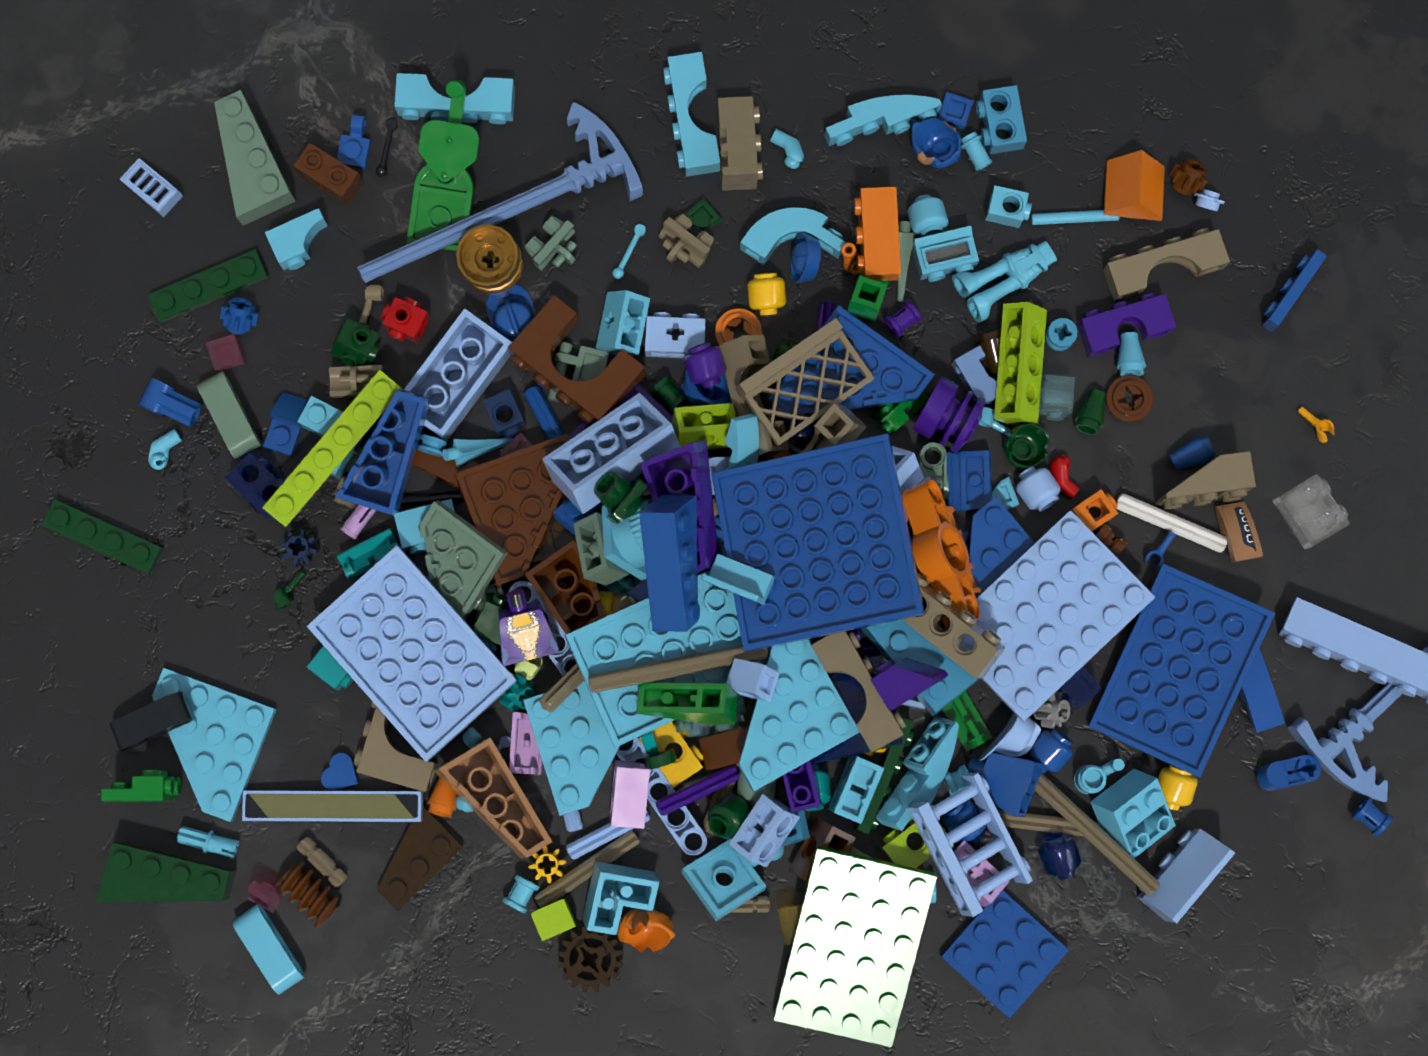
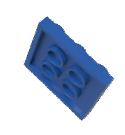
(1004, 953)

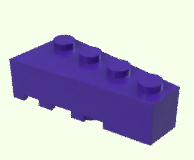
(687, 473)

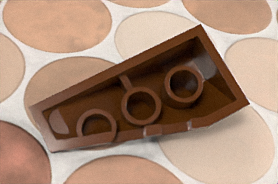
(565, 591)

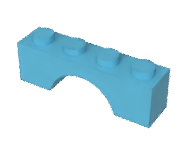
(490, 101)
(699, 148)

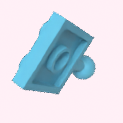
(725, 859)

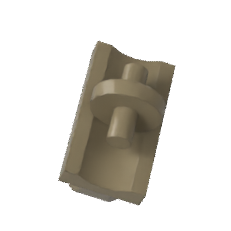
(684, 244)
(350, 380)

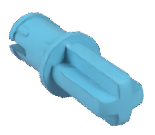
(208, 842)

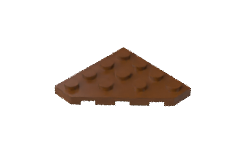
(513, 503)

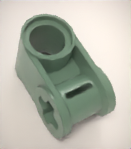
(937, 471)

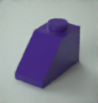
(905, 680)

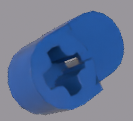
(1301, 768)

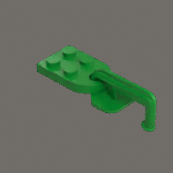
(448, 152)

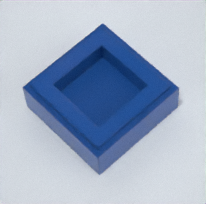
(955, 110)

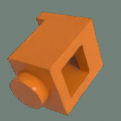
(1103, 503)

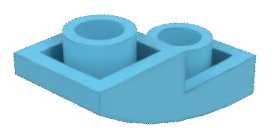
(743, 440)

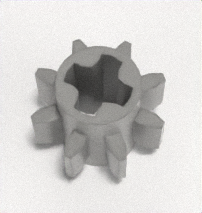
(1053, 711)

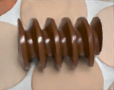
(309, 894)

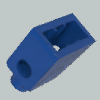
(1009, 781)

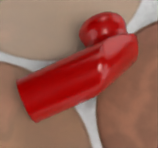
(1060, 470)

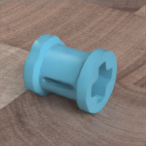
(520, 893)

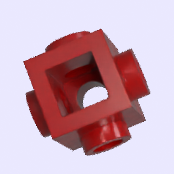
(412, 326)

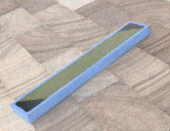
(333, 806)

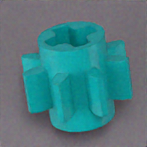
(518, 692)

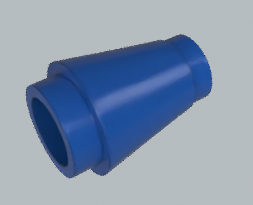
(1193, 453)

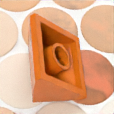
(1134, 187)

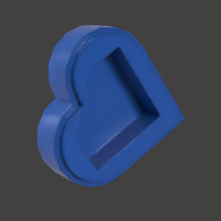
(341, 773)

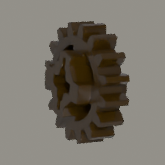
(578, 967)

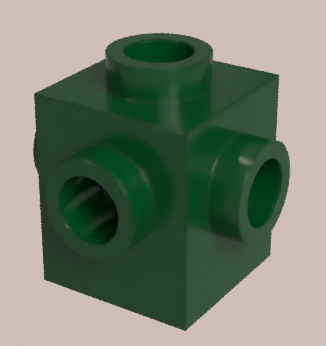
(355, 344)

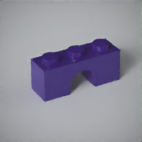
(1149, 315)

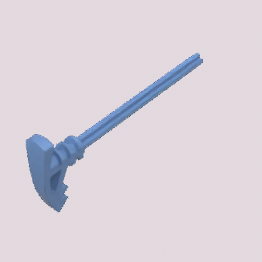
(572, 179)
(1340, 741)

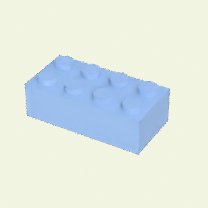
(459, 372)
(613, 444)

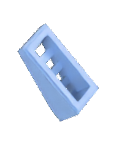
(167, 202)

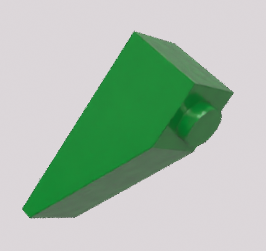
(689, 702)

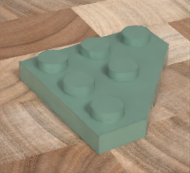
(458, 557)

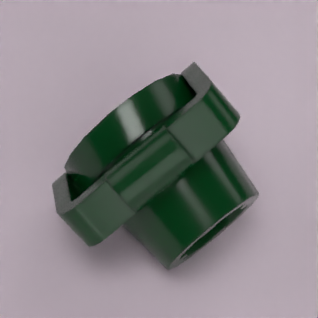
(619, 495)

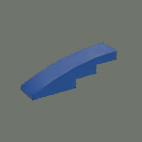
(1260, 697)

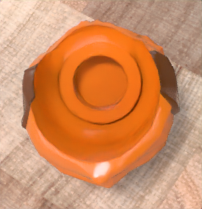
(645, 929)

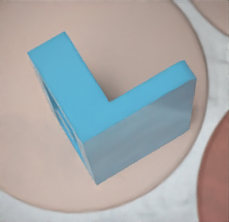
(740, 579)

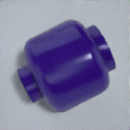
(705, 364)

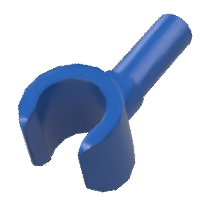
(1158, 553)

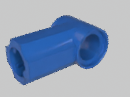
(164, 400)

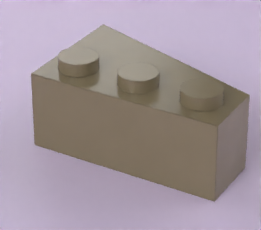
(739, 143)

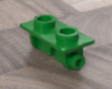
(894, 414)
(971, 728)

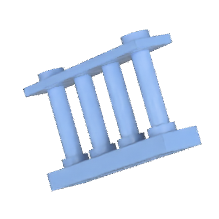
(941, 844)

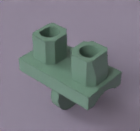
(560, 234)

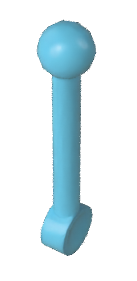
(639, 231)

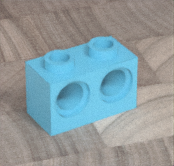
(855, 788)

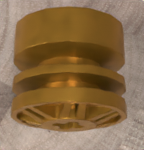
(478, 247)

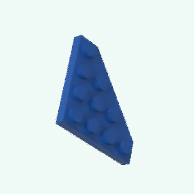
(895, 373)
(995, 543)

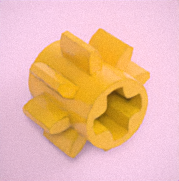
(542, 871)

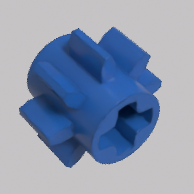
(238, 315)

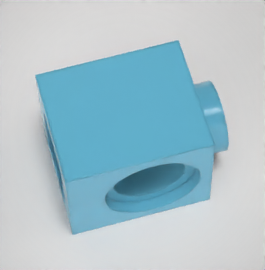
(998, 215)

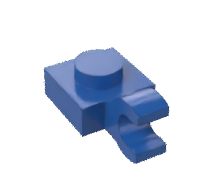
(355, 148)

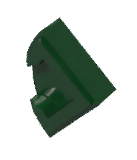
(703, 215)

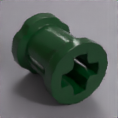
(668, 394)

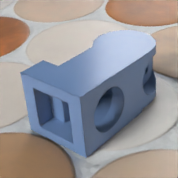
(974, 375)

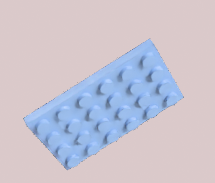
(1055, 613)
(412, 653)

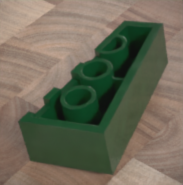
(155, 876)

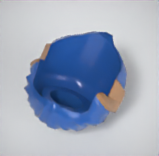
(936, 143)

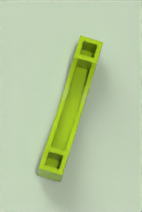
(331, 449)

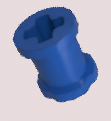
(1371, 816)

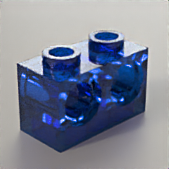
(257, 490)

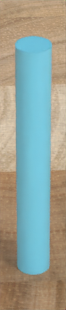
(1071, 217)

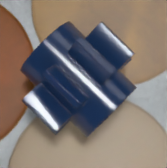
(302, 555)

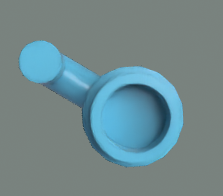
(1092, 778)

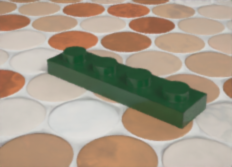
(207, 286)
(102, 537)
(891, 763)

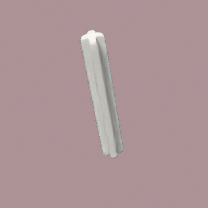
(1171, 522)

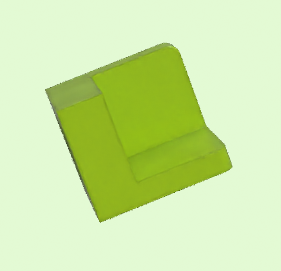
(553, 919)

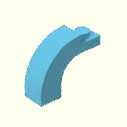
(787, 225)

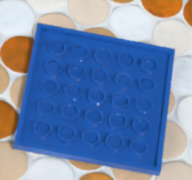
(830, 536)

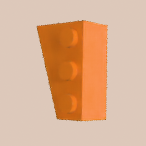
(878, 233)

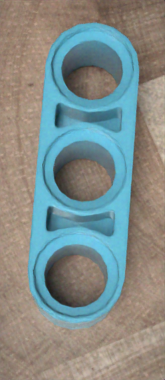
(268, 949)

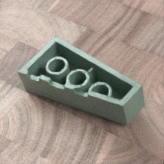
(251, 166)

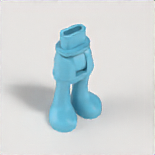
(1019, 267)

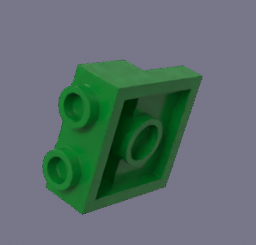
(150, 787)

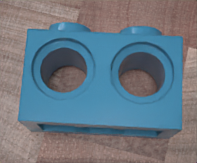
(1008, 119)

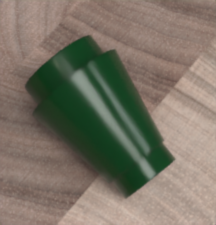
(1091, 414)

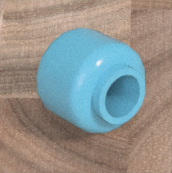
(927, 216)

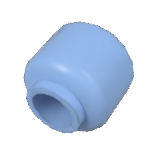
(1038, 488)

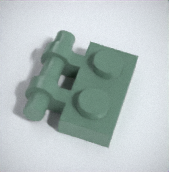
(587, 364)

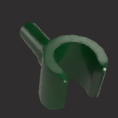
(281, 596)

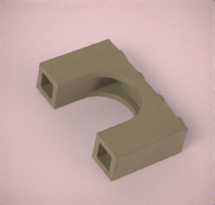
(386, 762)

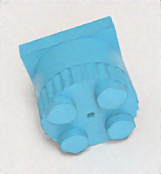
(624, 542)

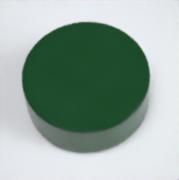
(661, 759)

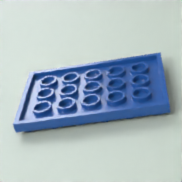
(1182, 670)

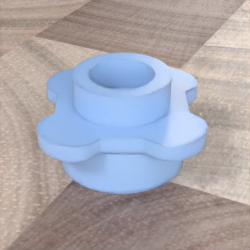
(1208, 200)

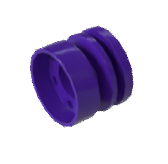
(949, 415)

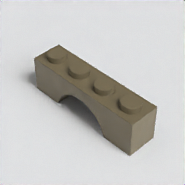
(1200, 254)
(743, 359)
(835, 428)
(839, 655)

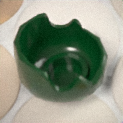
(1026, 446)

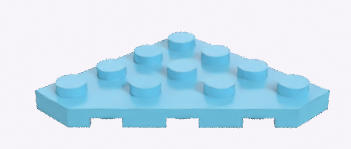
(798, 722)
(219, 743)
(572, 748)

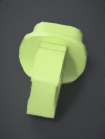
(529, 667)

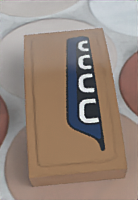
(1240, 531)

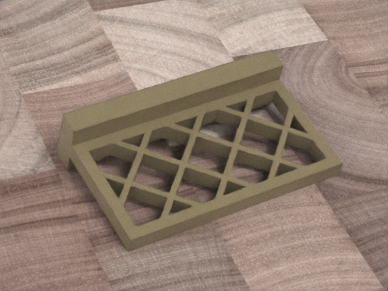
(789, 361)

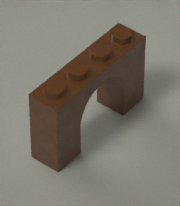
(592, 398)

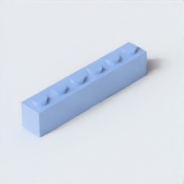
(1357, 647)

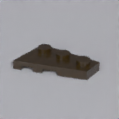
(418, 859)

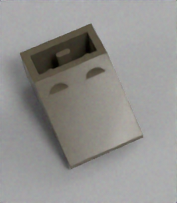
(1225, 478)

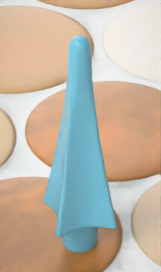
(467, 450)

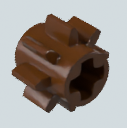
(1189, 177)

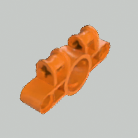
(940, 548)

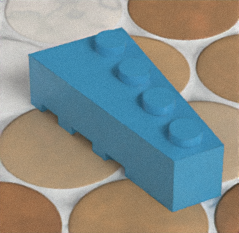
(900, 641)

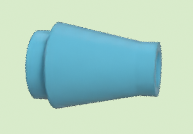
(1130, 355)

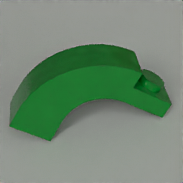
(867, 297)

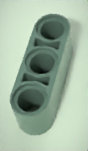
(228, 414)

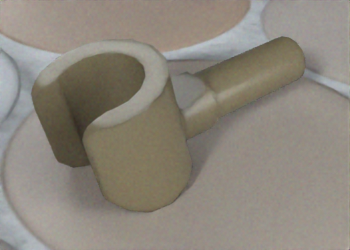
(372, 293)

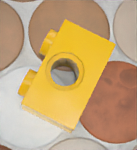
(689, 761)

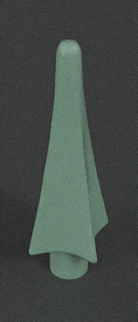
(906, 241)

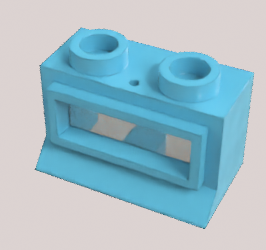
(945, 253)

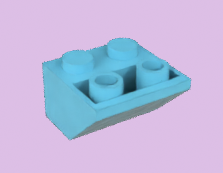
(1134, 812)

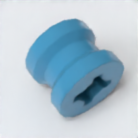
(1058, 340)

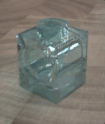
(1056, 397)

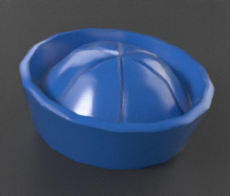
(805, 258)

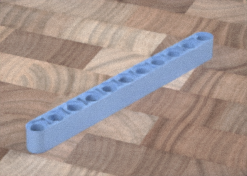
(637, 751)

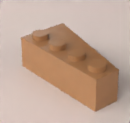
(495, 796)

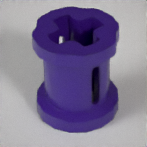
(902, 318)

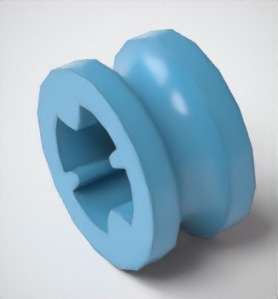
(431, 445)

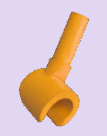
(1320, 425)

